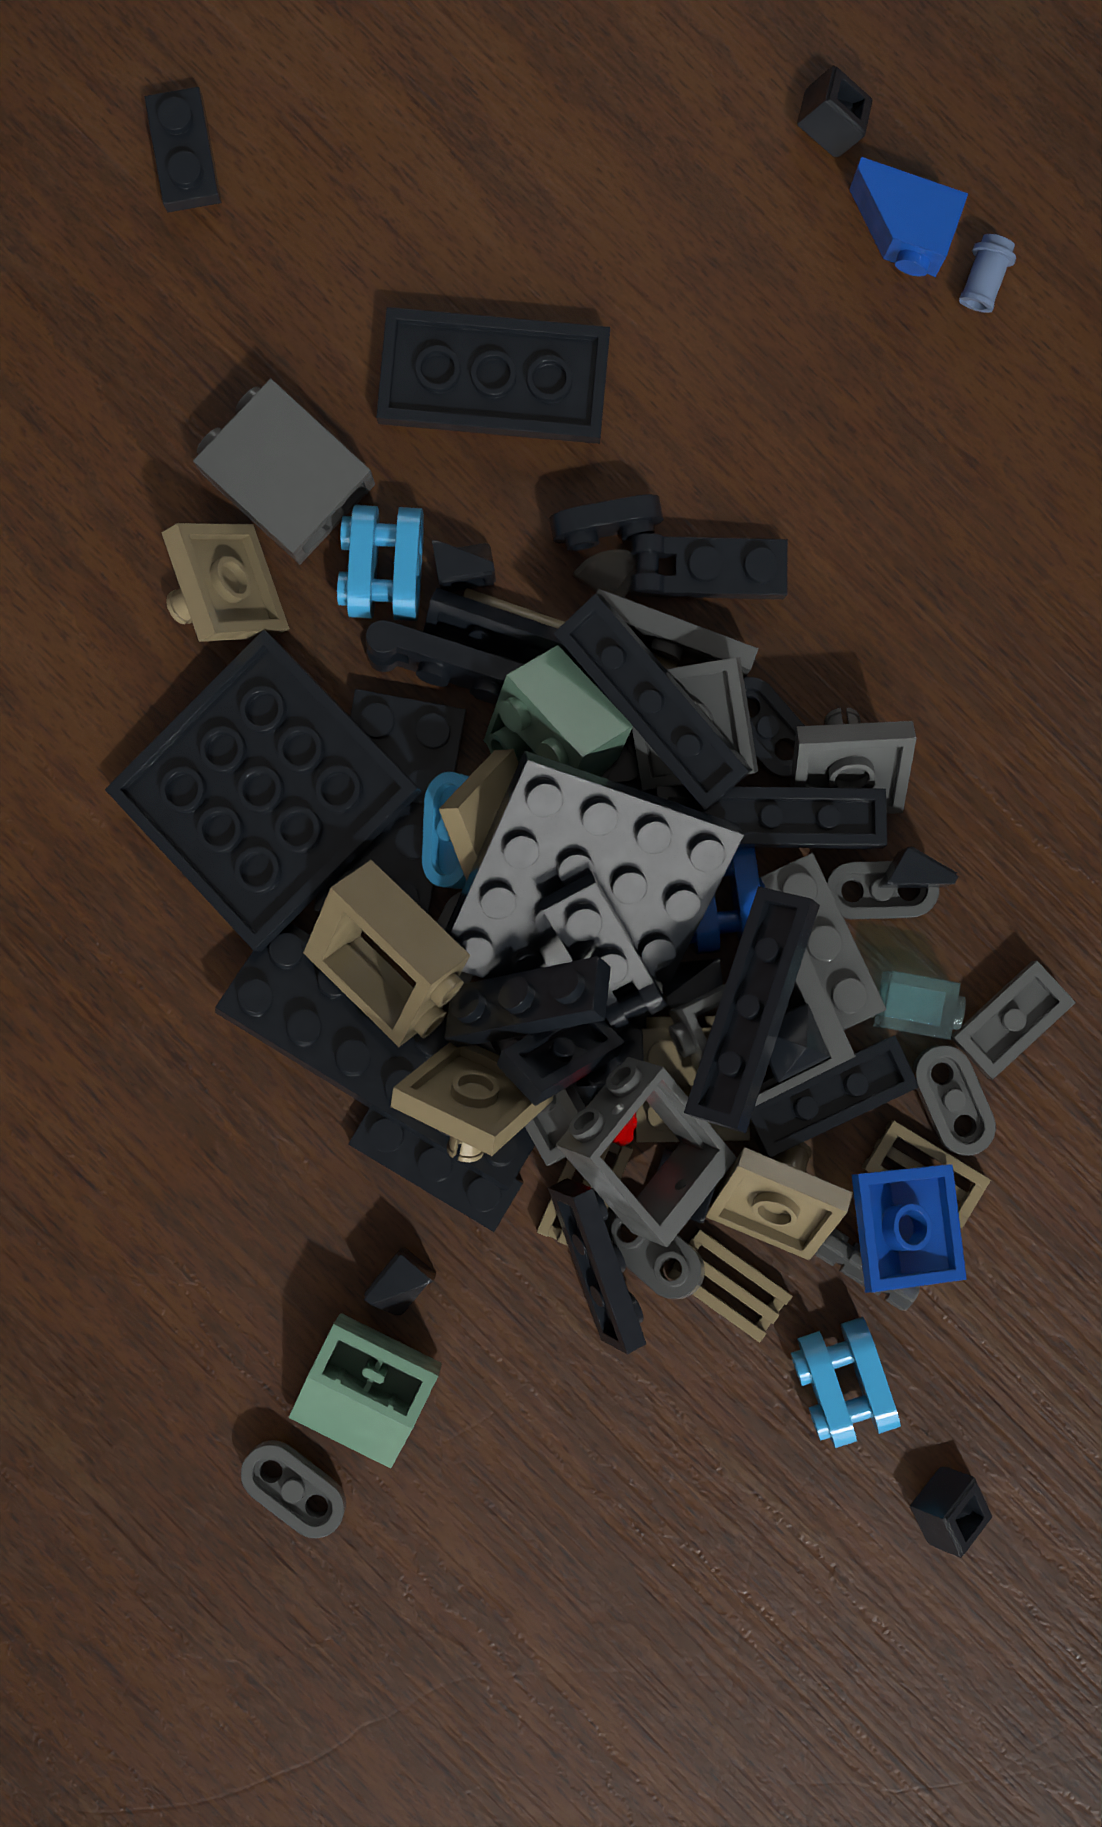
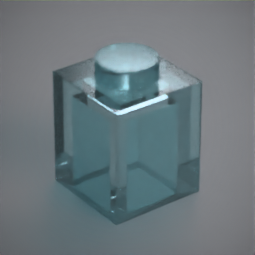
(920, 1005)

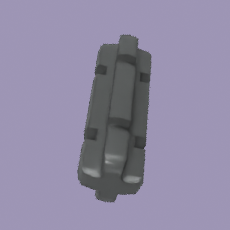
(837, 1250)

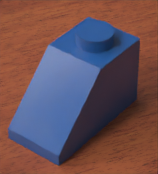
(907, 215)

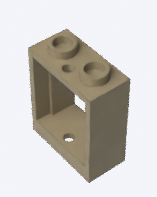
(405, 932)

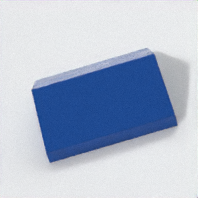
(908, 1227)

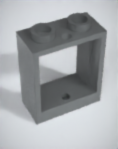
(807, 989)
(696, 1162)

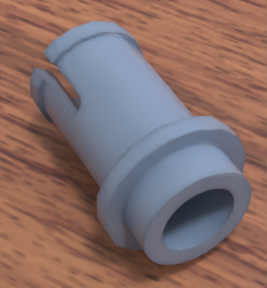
(987, 272)

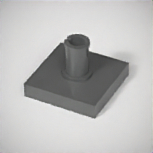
(721, 696)
(855, 756)

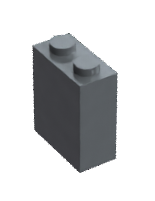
(283, 470)

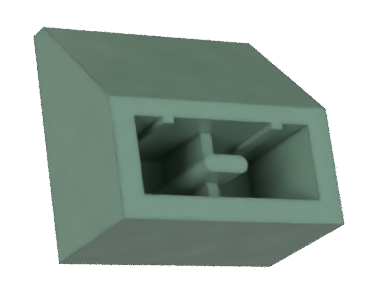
(557, 715)
(365, 1390)

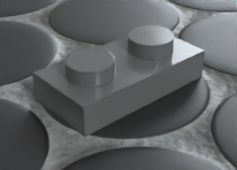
(1012, 1019)

